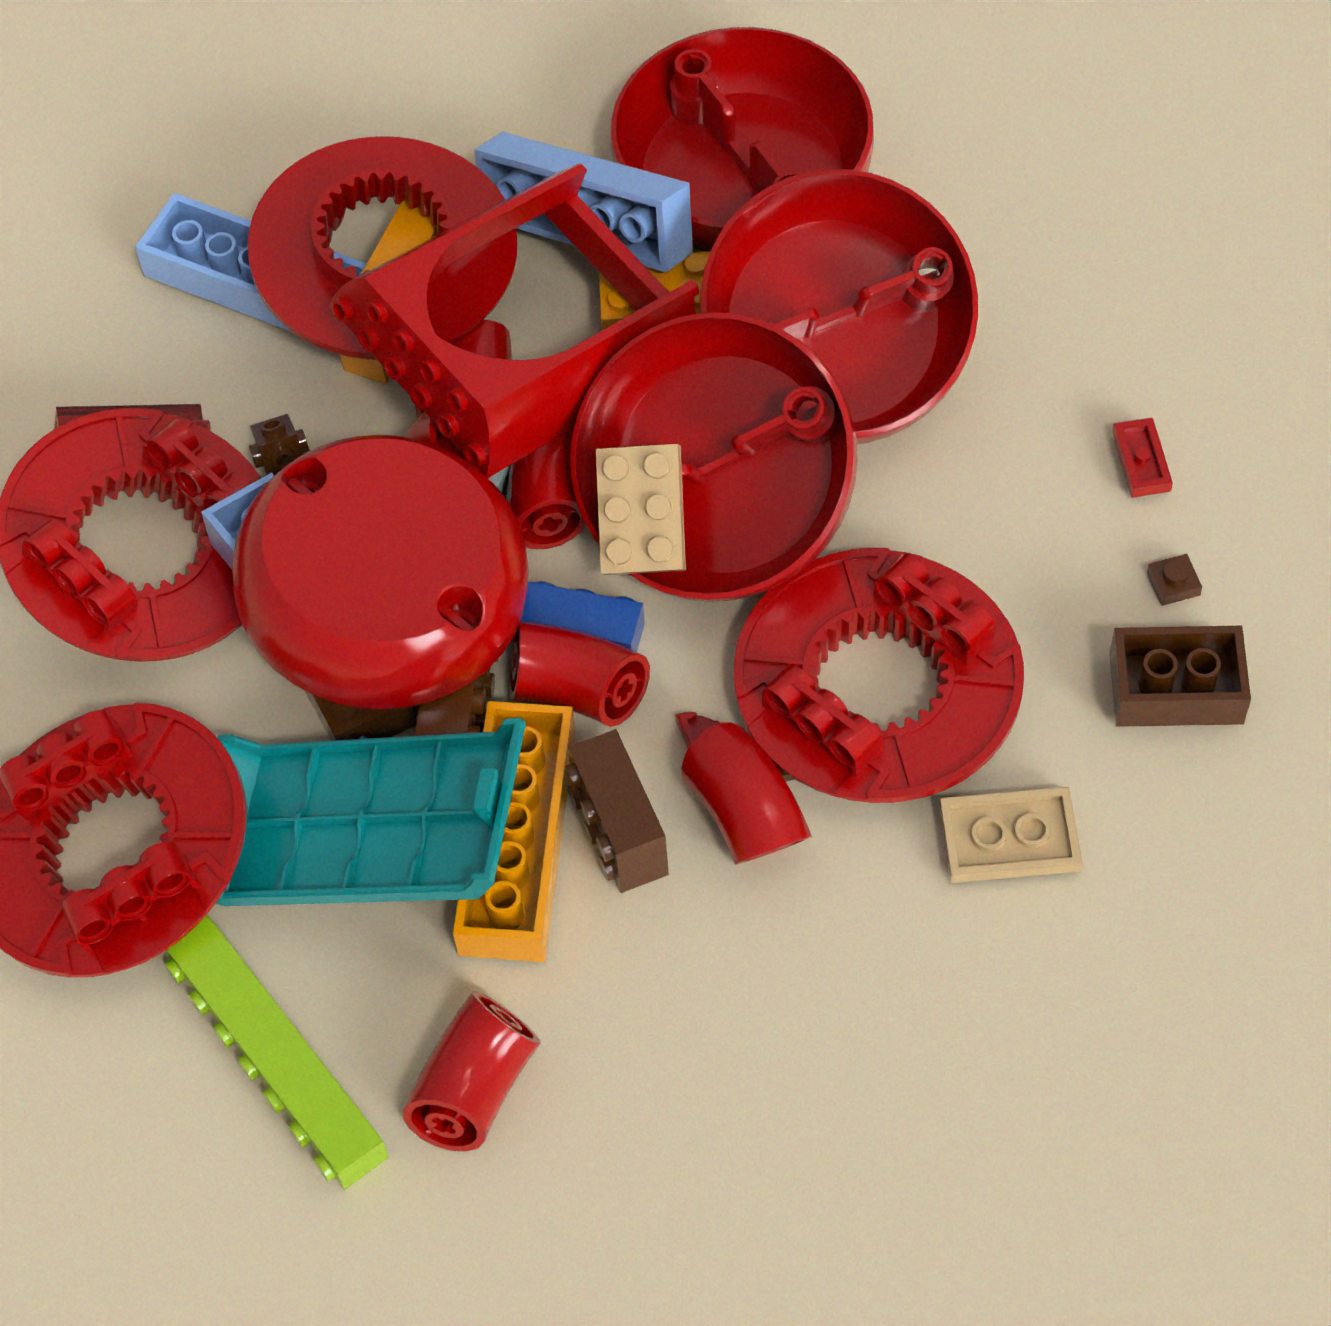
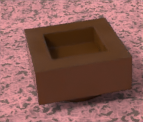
(1174, 579)

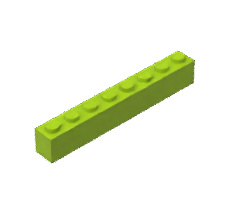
(276, 1054)

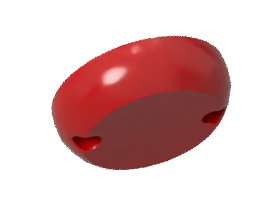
(738, 116)
(839, 270)
(755, 476)
(380, 572)

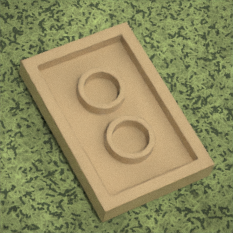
(640, 509)
(1010, 834)

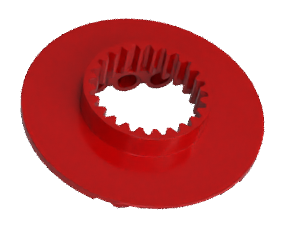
(308, 202)
(67, 582)
(878, 592)
(138, 906)

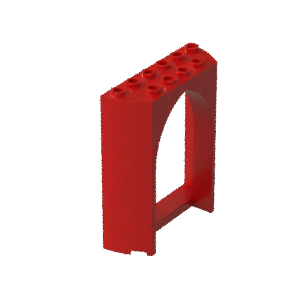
(488, 404)

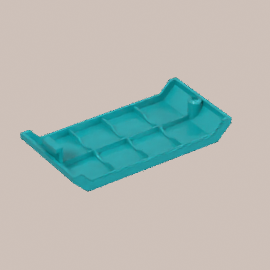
(373, 817)

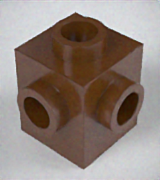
(276, 443)

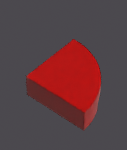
(692, 725)

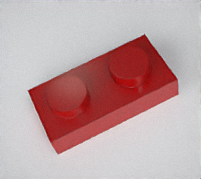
(1142, 457)

